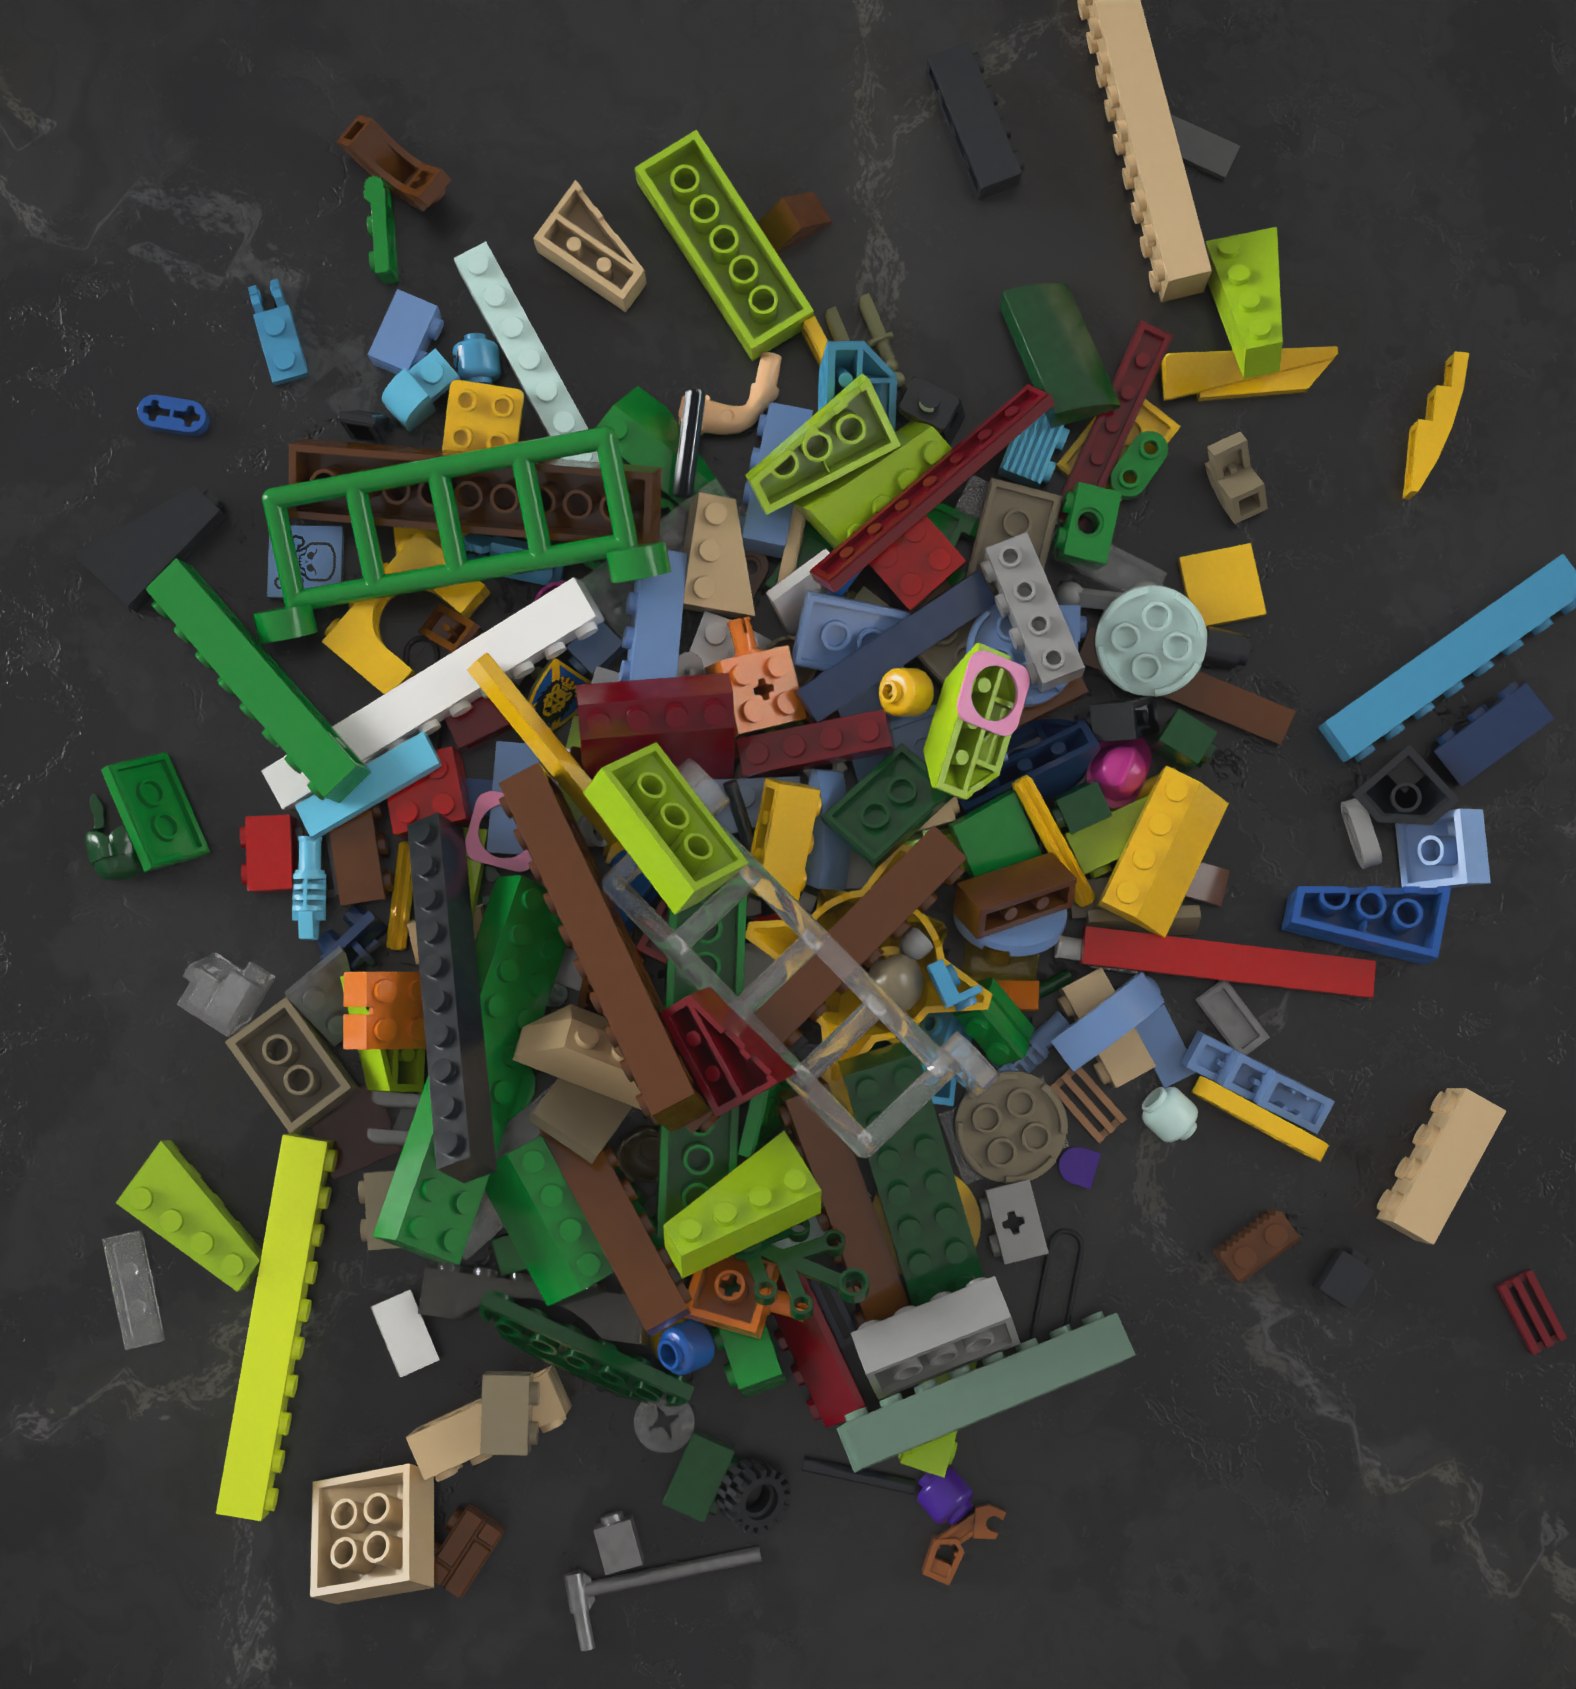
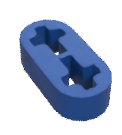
(175, 407)

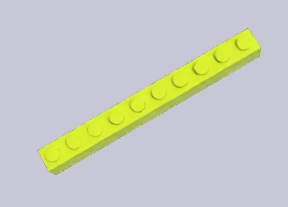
(275, 1327)

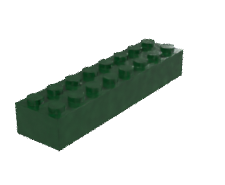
(913, 1178)

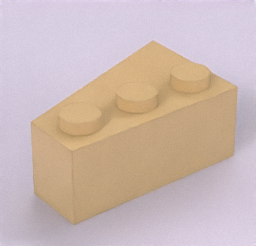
(589, 250)
(716, 559)

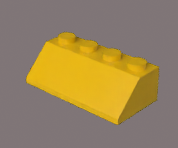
(1163, 852)

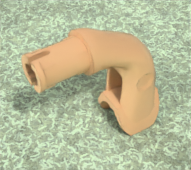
(729, 419)

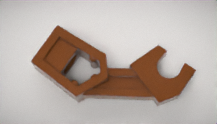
(971, 1525)

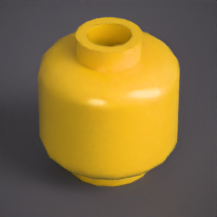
(906, 692)

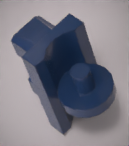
(359, 940)

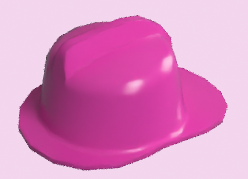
(1120, 770)

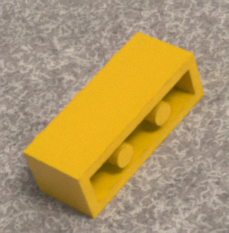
(785, 831)

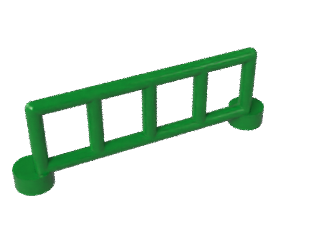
(624, 555)

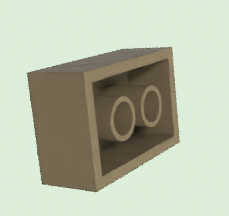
(292, 1066)

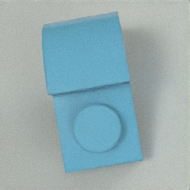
(414, 391)

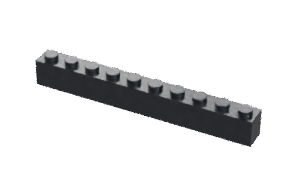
(451, 1000)

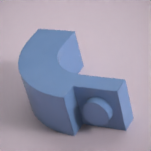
(1108, 1020)

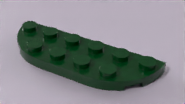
(581, 1356)

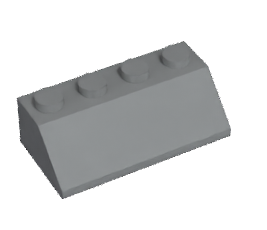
(935, 1337)

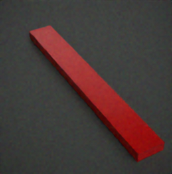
(1227, 962)

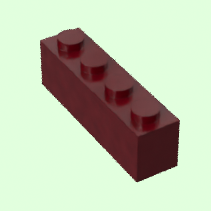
(816, 744)

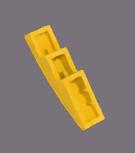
(1429, 435)

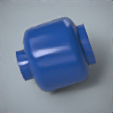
(686, 1347)

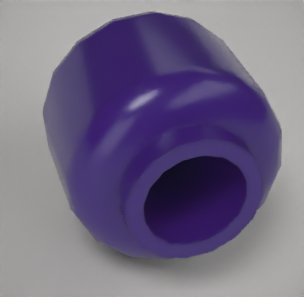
(945, 1498)

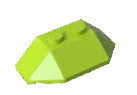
(958, 753)

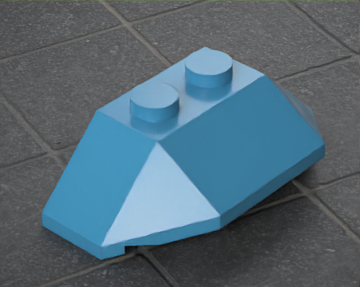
(845, 362)

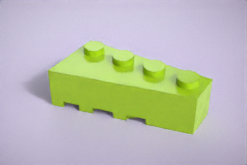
(744, 1208)

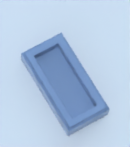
(1164, 1046)

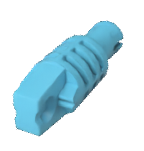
(309, 889)

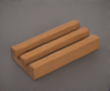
(1108, 1126)

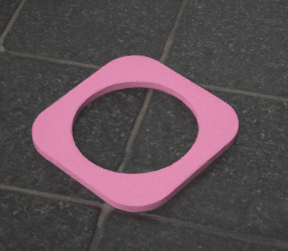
(964, 703)
(473, 845)

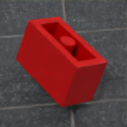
(269, 853)

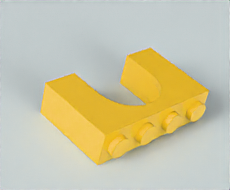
(358, 636)

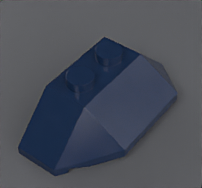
(1047, 751)

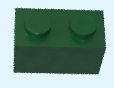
(1184, 741)
(699, 1476)

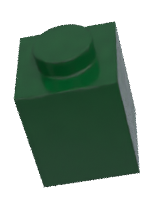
(1080, 807)

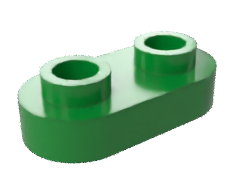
(1139, 464)

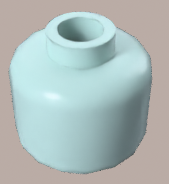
(1169, 1114)

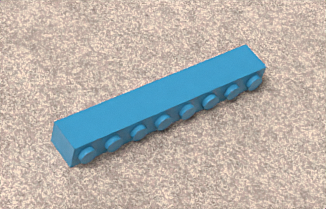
(1451, 660)

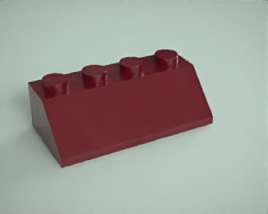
(819, 1362)

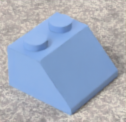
(1444, 853)

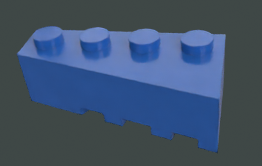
(1374, 919)

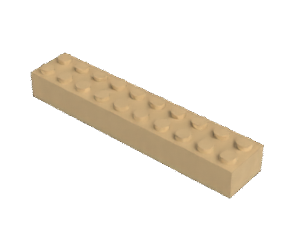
(1148, 147)

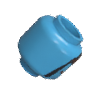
(477, 359)

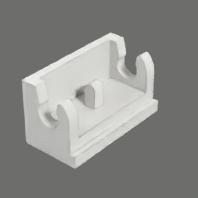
(404, 1333)

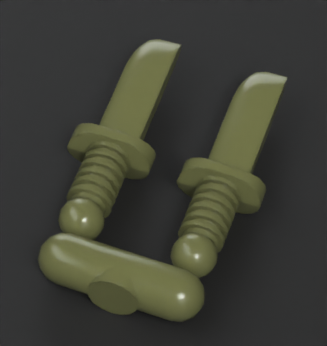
(879, 336)

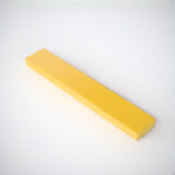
(538, 738)

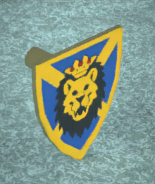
(555, 692)

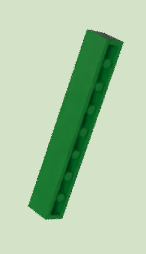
(257, 681)

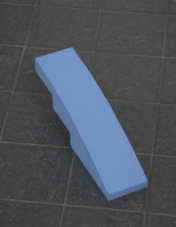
(1257, 1082)

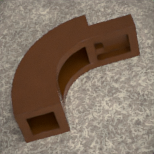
(384, 157)

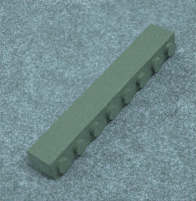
(985, 1391)

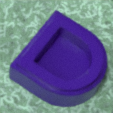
(1078, 1166)

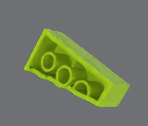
(1248, 298)
(828, 445)
(857, 496)
(185, 1212)

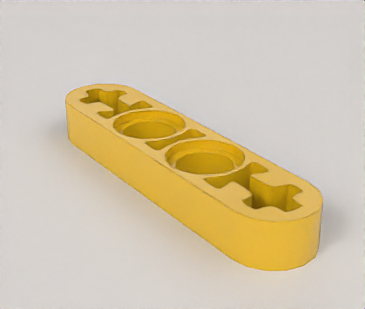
(1260, 1118)

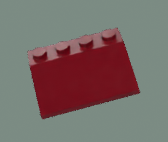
(681, 714)

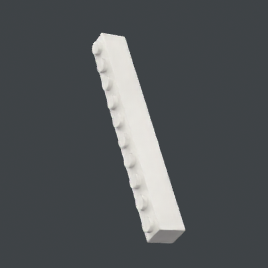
(447, 686)

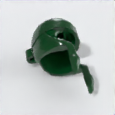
(112, 854)

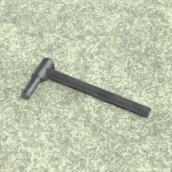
(582, 1590)

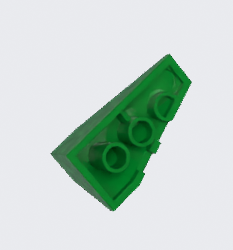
(651, 438)

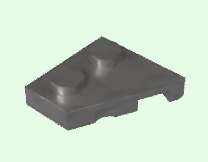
(321, 995)

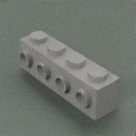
(1033, 612)

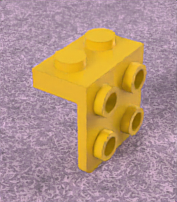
(481, 416)

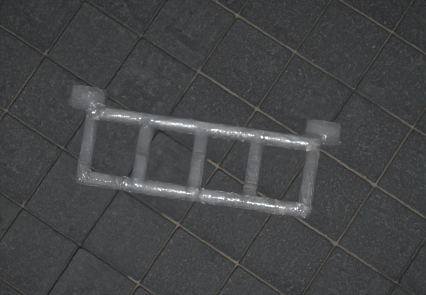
(953, 1059)

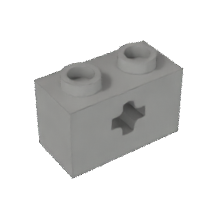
(1029, 1237)

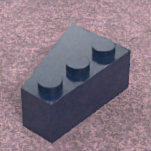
(1492, 732)

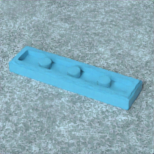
(388, 776)

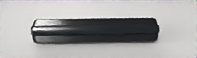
(689, 443)

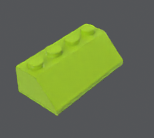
(664, 827)

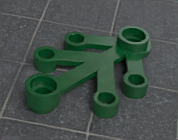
(794, 1261)

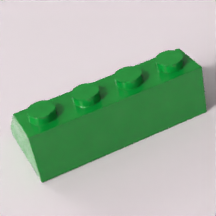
(546, 1222)

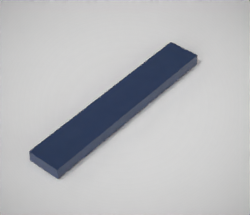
(896, 646)

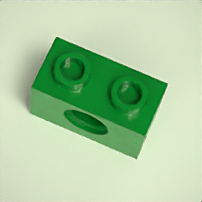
(1101, 508)

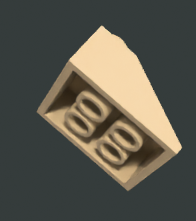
(372, 1534)

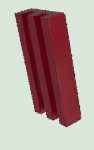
(1546, 1339)

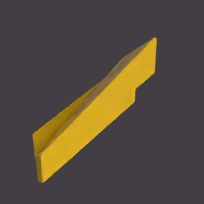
(1218, 376)

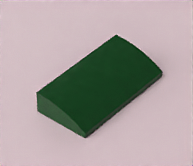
(1058, 351)

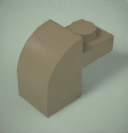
(1233, 478)

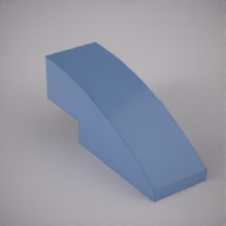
(829, 860)

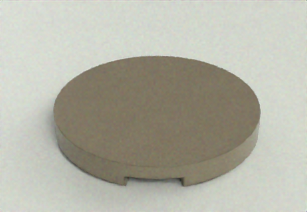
(1011, 1128)

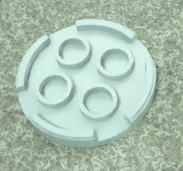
(1151, 640)

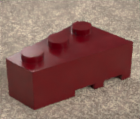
(723, 1051)

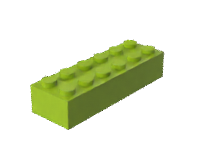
(724, 245)

